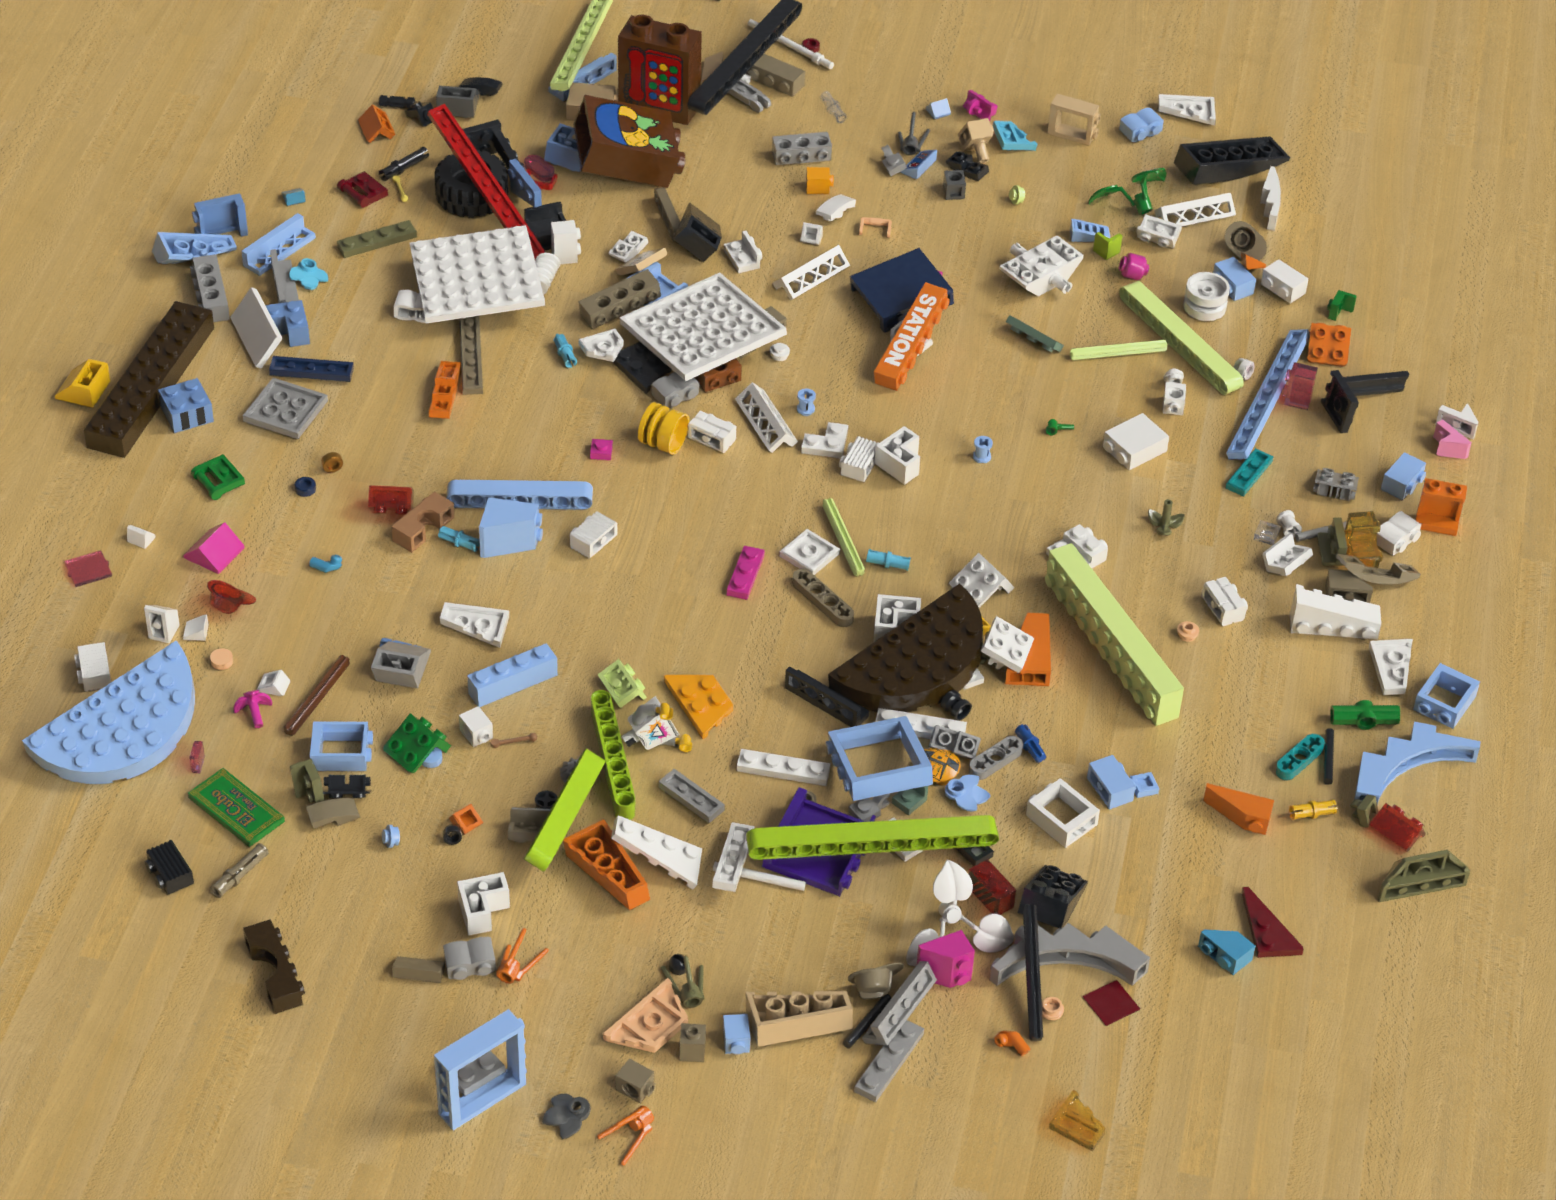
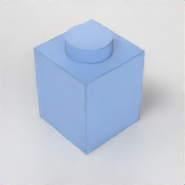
(736, 1033)

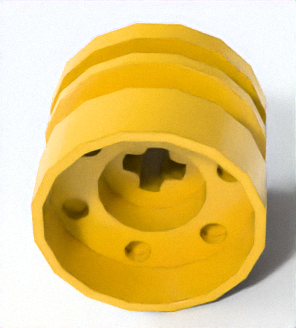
(663, 428)

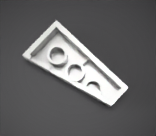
(1333, 616)

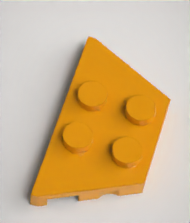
(700, 699)

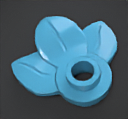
(308, 274)

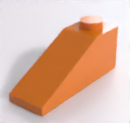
(1243, 809)

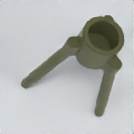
(690, 995)

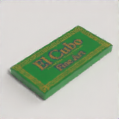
(236, 807)

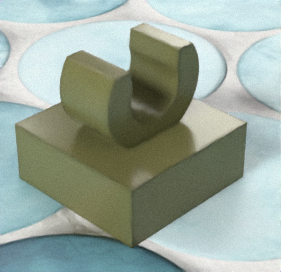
(1365, 810)

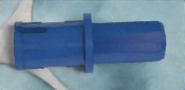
(1030, 743)

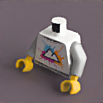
(654, 728)

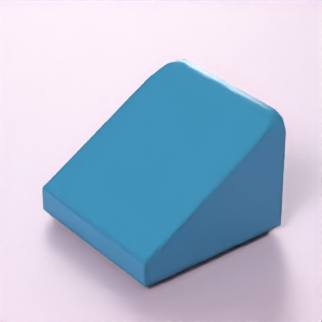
(294, 196)

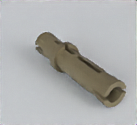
(222, 886)

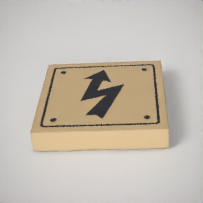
(641, 261)

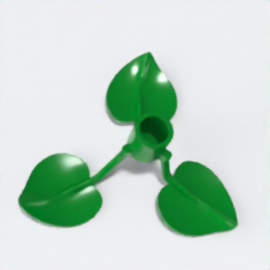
(1141, 199)

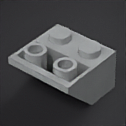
(400, 664)

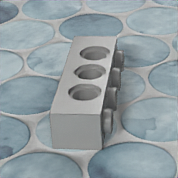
(210, 286)

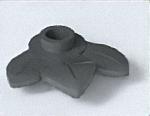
(565, 1115)

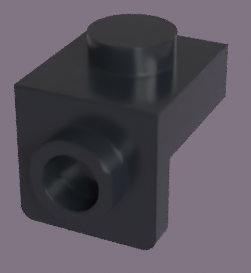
(420, 110)

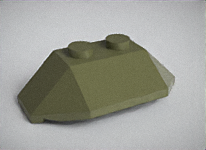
(1423, 875)

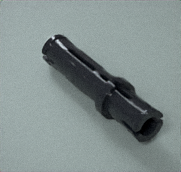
(398, 166)

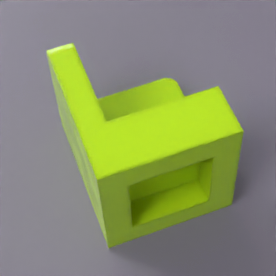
(1106, 246)

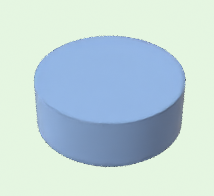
(434, 758)

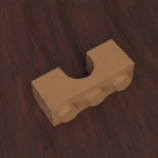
(410, 529)

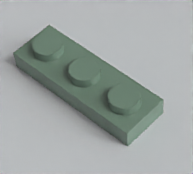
(1033, 334)

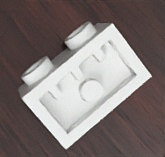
(744, 253)

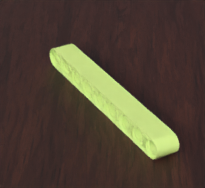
(1181, 338)

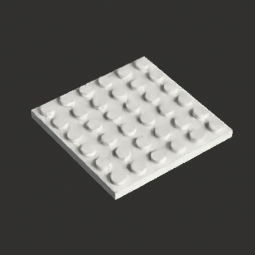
(476, 274)
(703, 326)

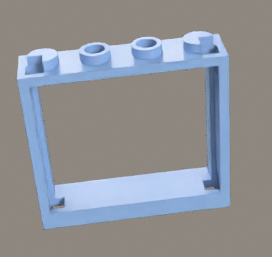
(883, 782)
(502, 1028)

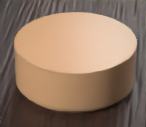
(221, 659)

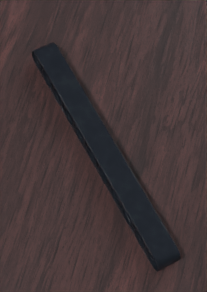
(744, 56)

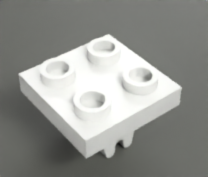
(1007, 645)

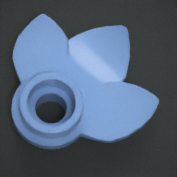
(966, 792)

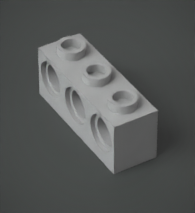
(801, 148)

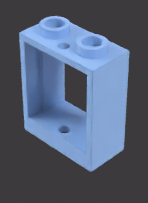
(1454, 682)
(341, 732)

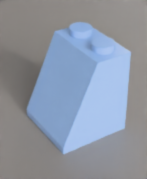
(509, 527)

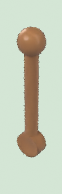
(495, 743)

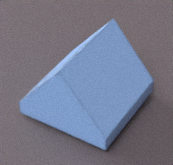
(939, 109)

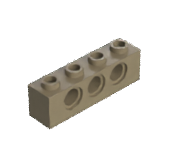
(619, 299)

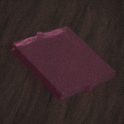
(88, 568)

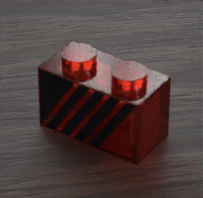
(992, 888)

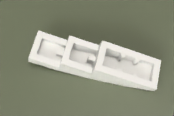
(1271, 197)

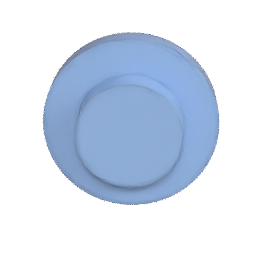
(391, 836)

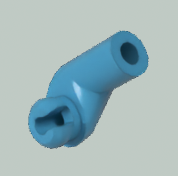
(326, 566)

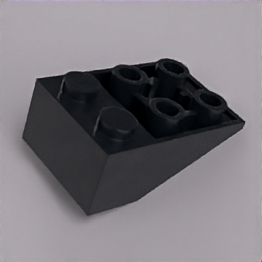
(698, 233)
(1053, 894)

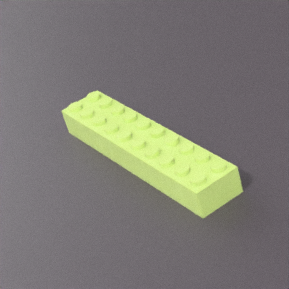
(1114, 634)

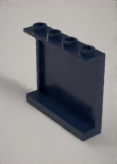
(895, 284)

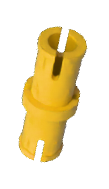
(1312, 809)

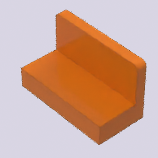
(375, 122)

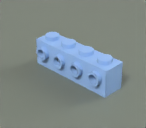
(512, 675)

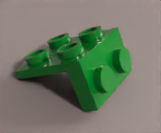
(414, 742)

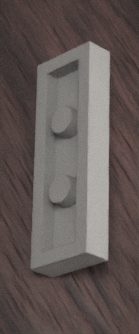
(691, 795)

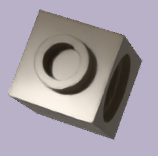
(692, 1042)
(635, 1081)

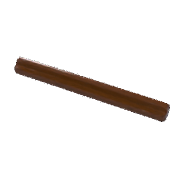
(316, 695)

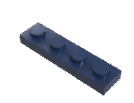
(311, 368)

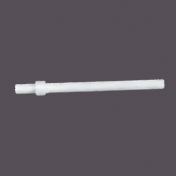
(817, 58)

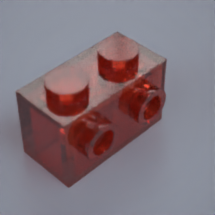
(390, 498)

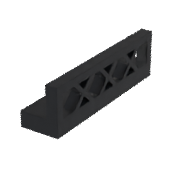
(825, 698)

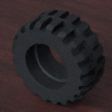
(457, 191)

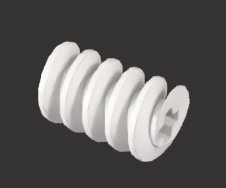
(547, 267)

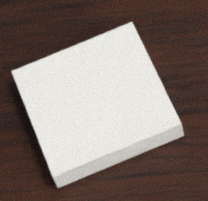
(809, 552)

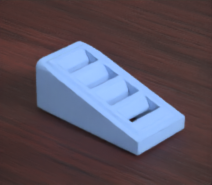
(1085, 231)

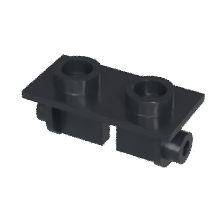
(356, 786)

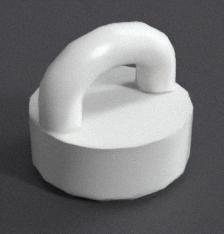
(1245, 369)

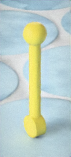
(396, 179)

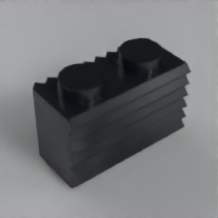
(169, 867)

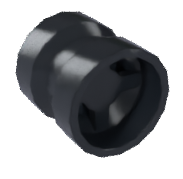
(956, 705)

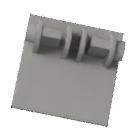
(1346, 481)

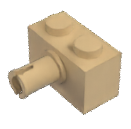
(975, 137)

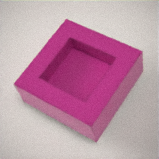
(601, 449)

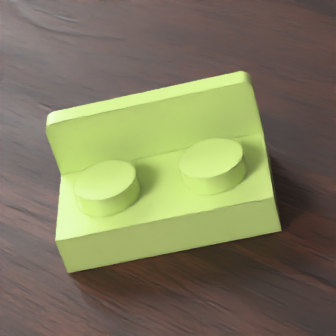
(621, 684)

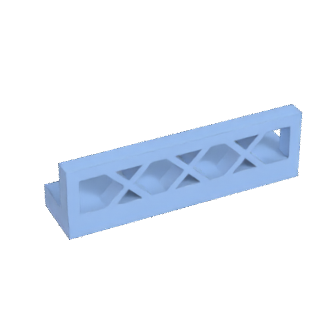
(591, 73)
(275, 239)

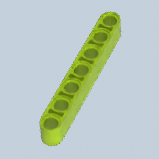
(612, 751)
(564, 810)

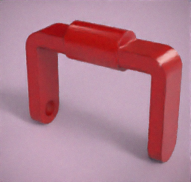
(543, 185)

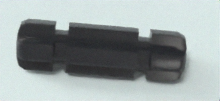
(396, 101)

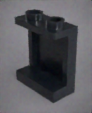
(540, 220)

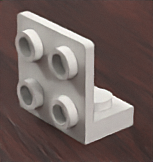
(981, 580)

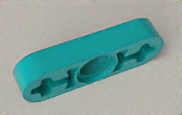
(1301, 748)

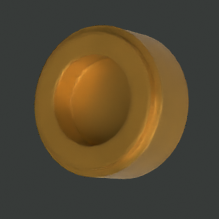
(332, 462)

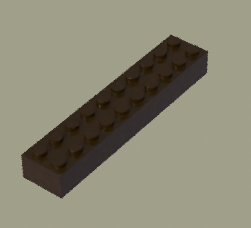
(156, 366)

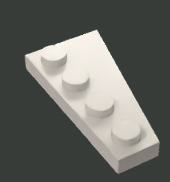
(673, 854)

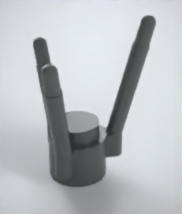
(910, 143)

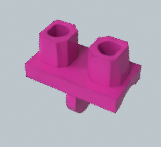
(979, 106)

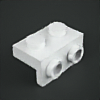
(1158, 231)
(1285, 556)

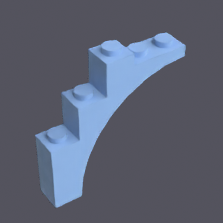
(1401, 755)

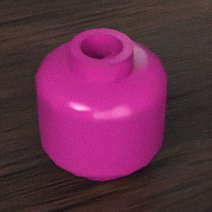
(1133, 266)

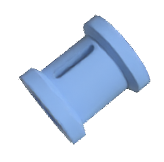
(810, 397)
(982, 452)

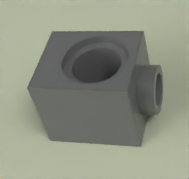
(954, 184)

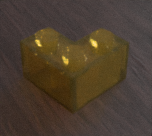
(1361, 538)

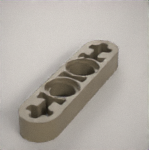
(667, 210)
(820, 599)

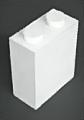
(1135, 441)

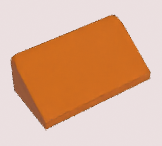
(1250, 262)

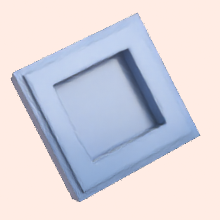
(1145, 785)

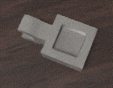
(893, 163)
(865, 808)

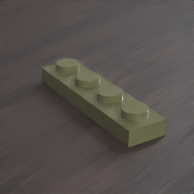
(376, 239)

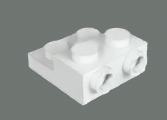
(1090, 548)

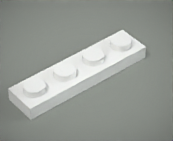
(922, 724)
(783, 767)
(732, 858)

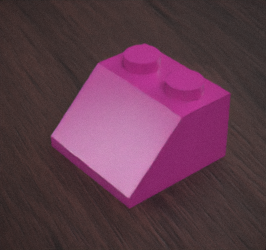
(949, 958)

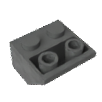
(459, 100)

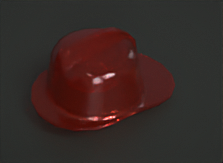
(227, 597)

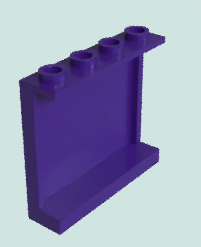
(823, 872)

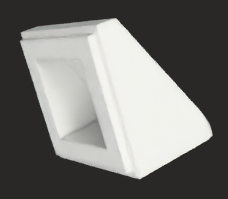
(196, 629)
(274, 683)

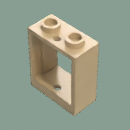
(1076, 107)

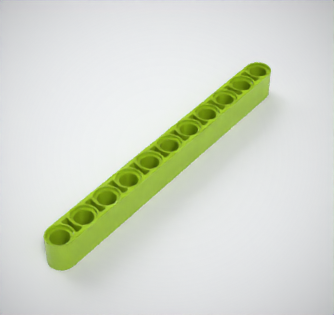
(872, 837)

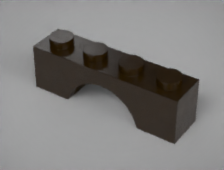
(265, 945)

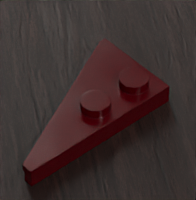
(1268, 933)

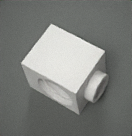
(1174, 398)
(476, 726)

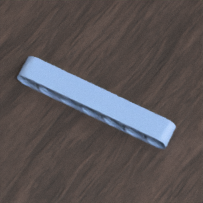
(548, 494)

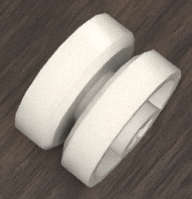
(1206, 296)

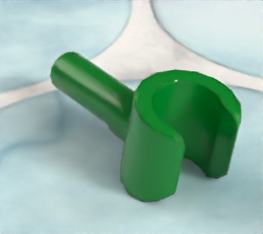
(1053, 427)

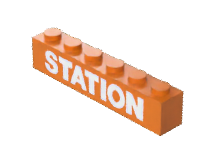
(911, 336)

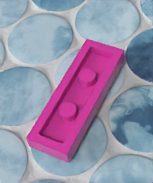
(745, 572)

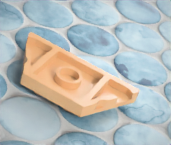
(650, 1021)

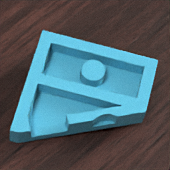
(1011, 137)

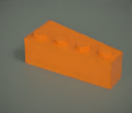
(607, 864)

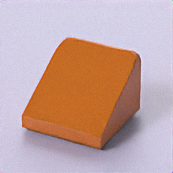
(466, 819)

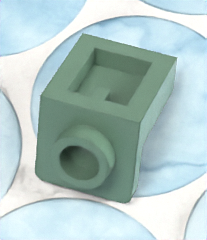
(910, 799)

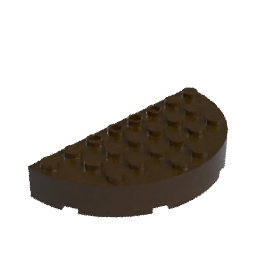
(917, 658)

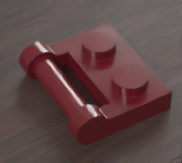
(366, 185)

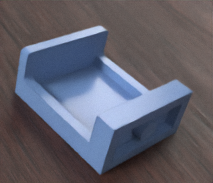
(220, 215)

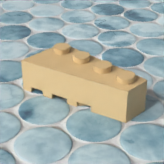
(797, 1015)

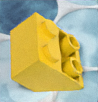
(85, 383)

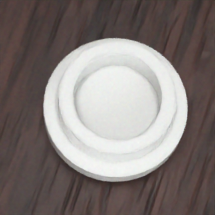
(779, 351)
(1174, 376)

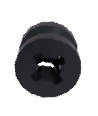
(545, 799)

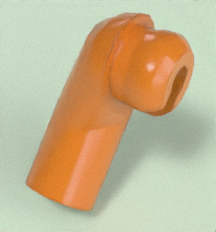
(1013, 1039)

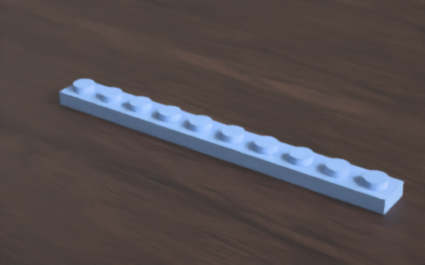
(1267, 395)

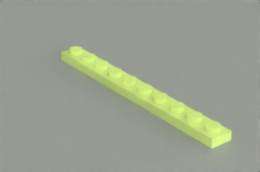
(580, 45)

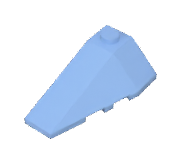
(183, 247)

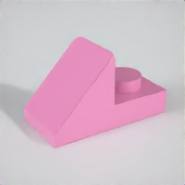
(1451, 441)

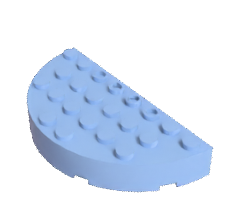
(122, 725)

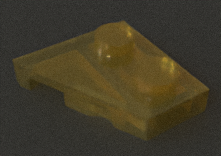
(1077, 1123)

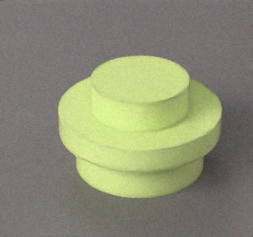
(1017, 194)

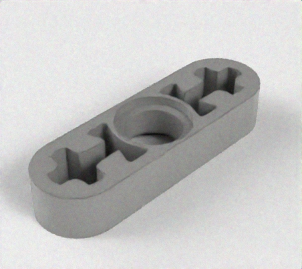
(1000, 749)

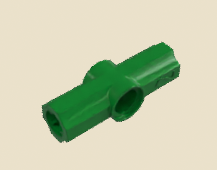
(1364, 714)

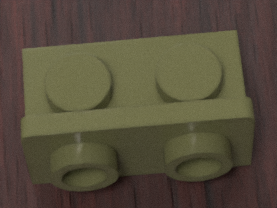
(1332, 543)
(307, 781)

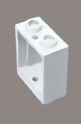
(1074, 829)

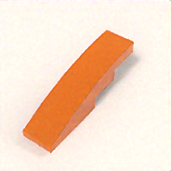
(445, 389)

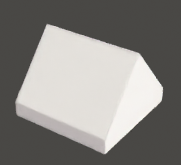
(811, 233)
(139, 536)

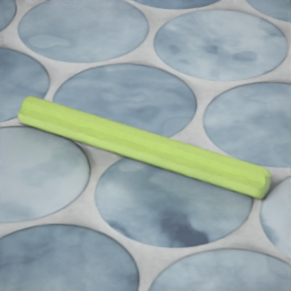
(1118, 350)
(843, 537)

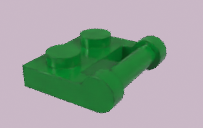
(224, 474)

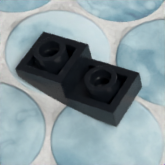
(484, 85)
(965, 162)

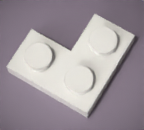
(829, 445)

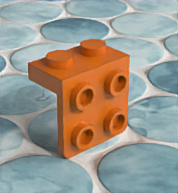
(1329, 344)

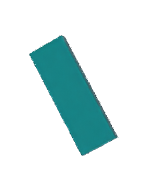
(1249, 472)

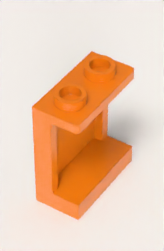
(1440, 506)

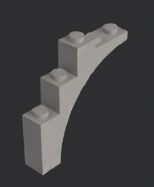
(1068, 945)

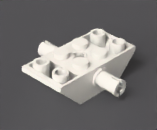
(1043, 266)

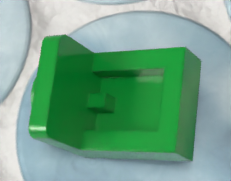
(1341, 301)

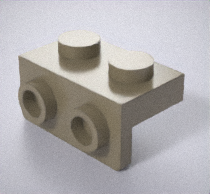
(526, 823)

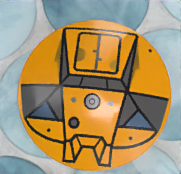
(944, 765)

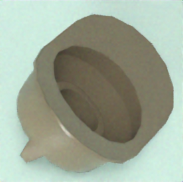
(1245, 239)
(876, 981)

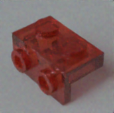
(1397, 827)

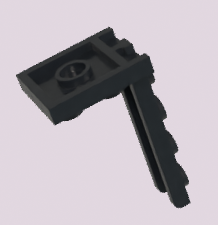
(491, 139)
(1341, 393)

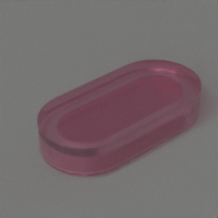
(539, 168)

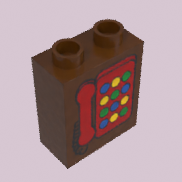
(659, 65)

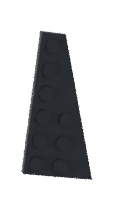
(641, 365)

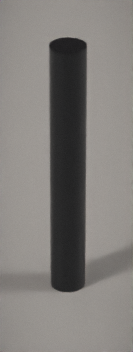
(1328, 756)
(866, 1021)

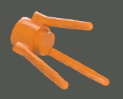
(509, 967)
(637, 1120)

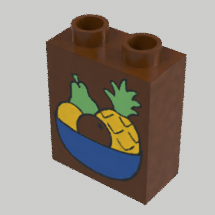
(627, 141)

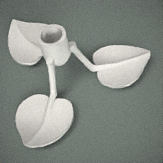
(948, 887)

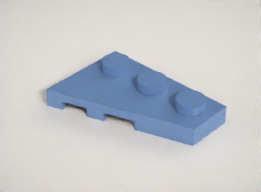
(523, 185)

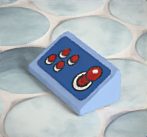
(920, 163)

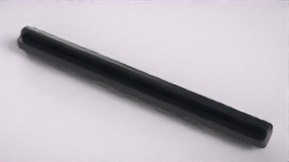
(1033, 972)

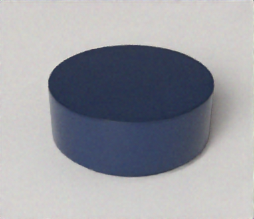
(305, 486)

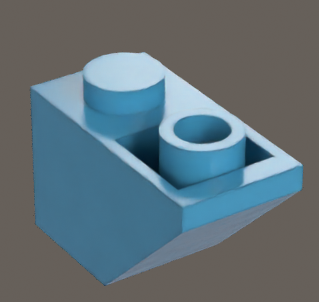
(1227, 948)

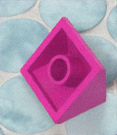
(215, 548)

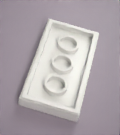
(256, 328)

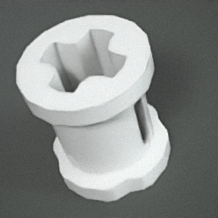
(1288, 523)

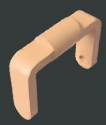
(876, 222)

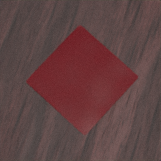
(1111, 1002)

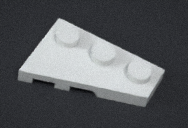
(1190, 107)
(476, 621)
(1391, 664)

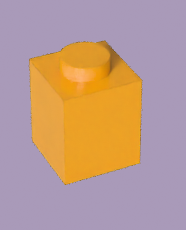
(818, 180)

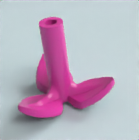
(252, 699)

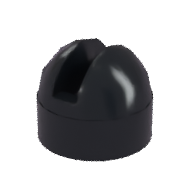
(455, 835)
(675, 964)

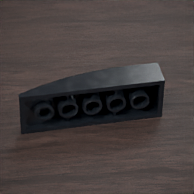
(1228, 159)

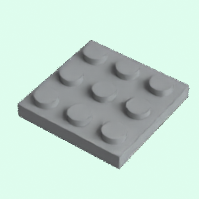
(285, 408)

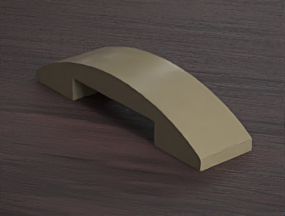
(1397, 574)

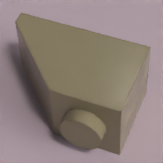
(1348, 586)

